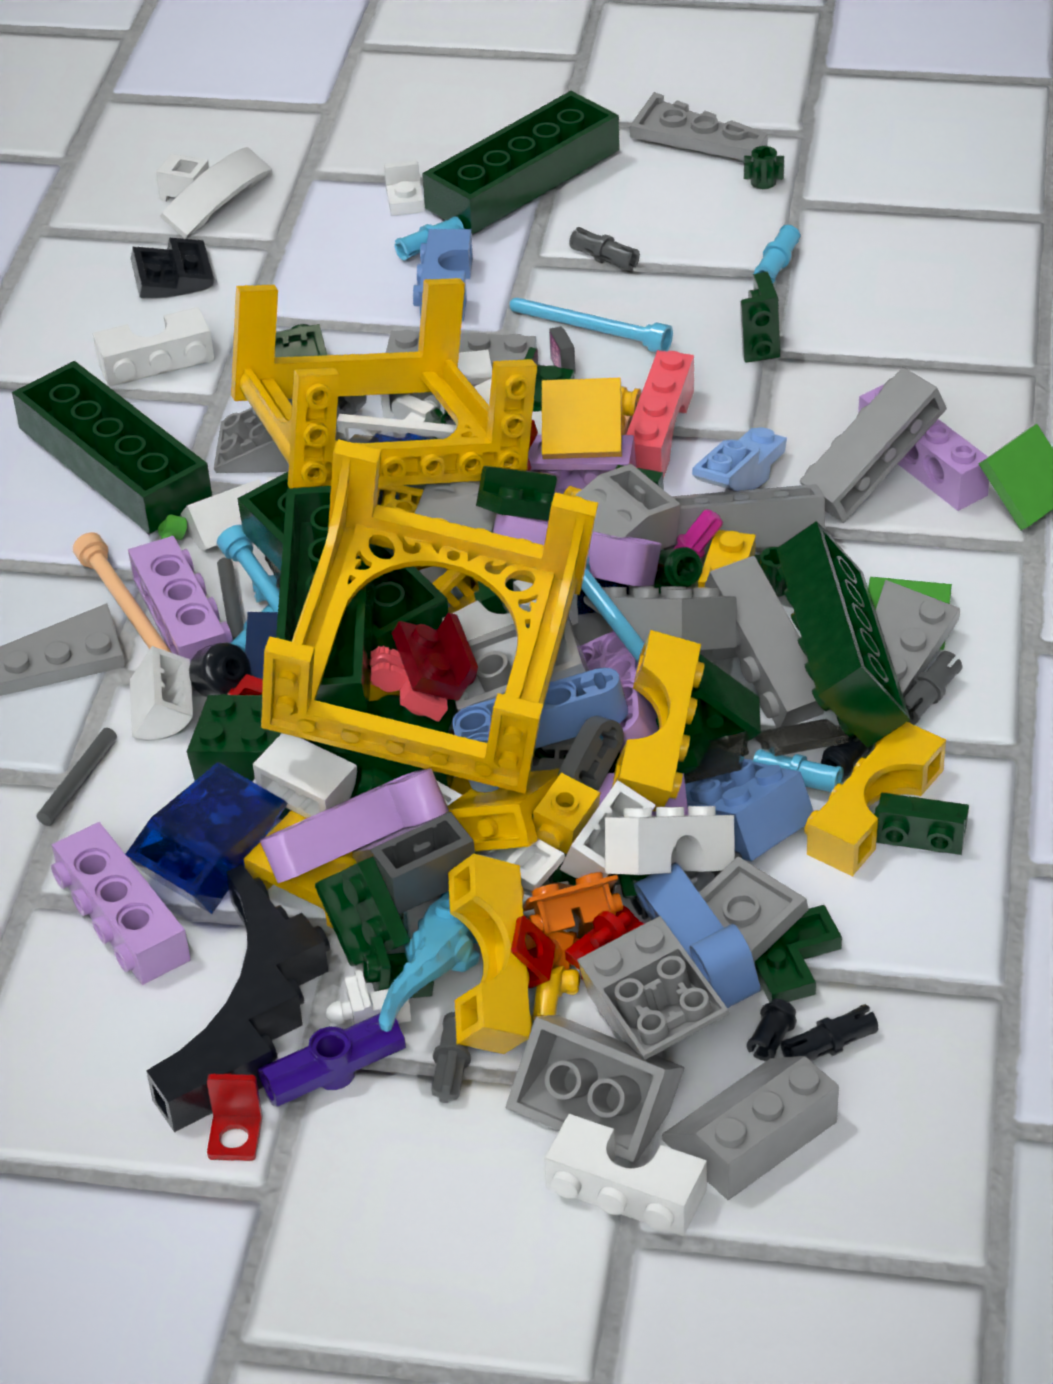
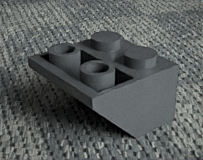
(418, 859)

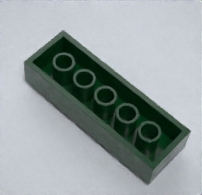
(521, 161)
(111, 445)
(305, 533)
(397, 594)
(841, 636)
(233, 736)

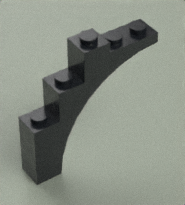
(259, 1009)

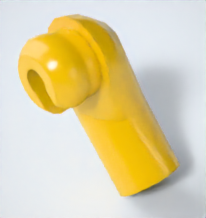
(548, 993)

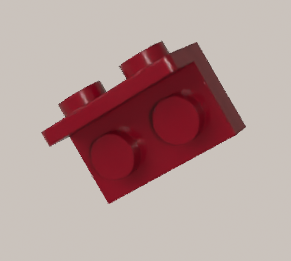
(438, 659)

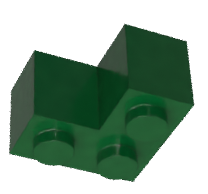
(726, 704)

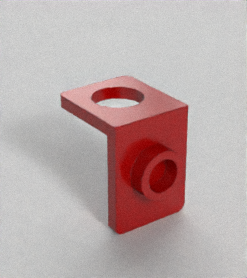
(538, 959)
(234, 1106)

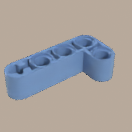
(564, 712)
(715, 950)

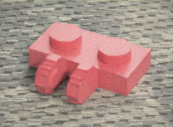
(390, 676)

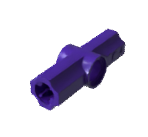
(329, 1059)

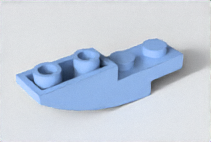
(741, 462)

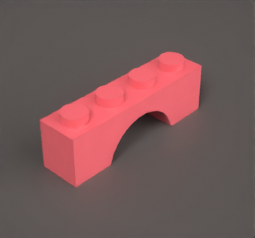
(662, 398)

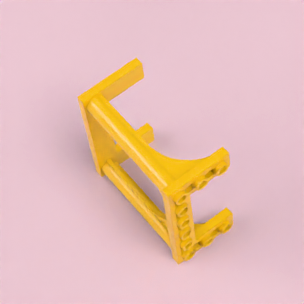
(307, 428)
(555, 569)

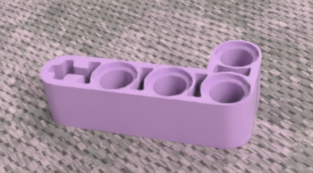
(610, 557)
(611, 653)
(354, 824)

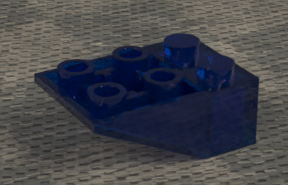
(205, 835)

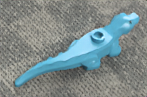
(434, 949)

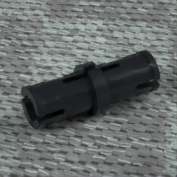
(831, 1034)

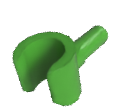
(173, 526)

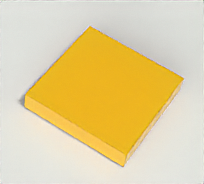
(581, 418)

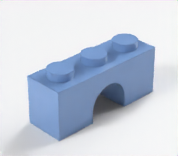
(444, 256)

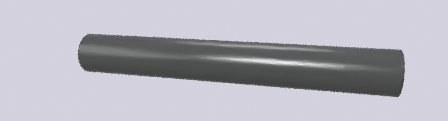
(230, 596)
(76, 776)

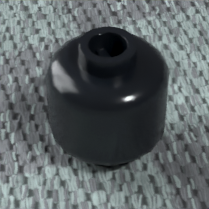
(218, 668)

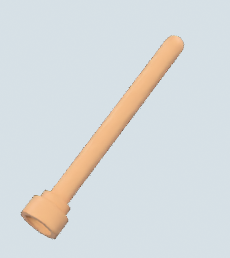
(93, 553)

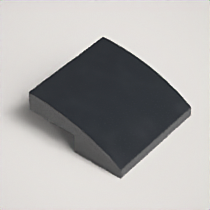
(172, 271)

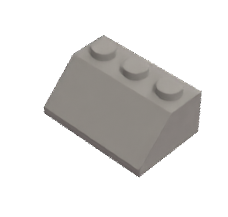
(495, 659)
(594, 1078)
(758, 1122)

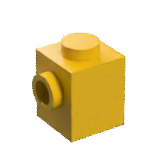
(564, 812)

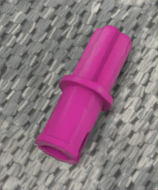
(700, 532)

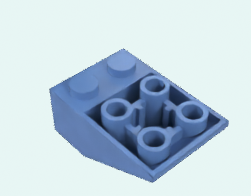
(765, 804)

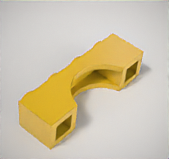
(665, 677)
(845, 828)
(488, 901)

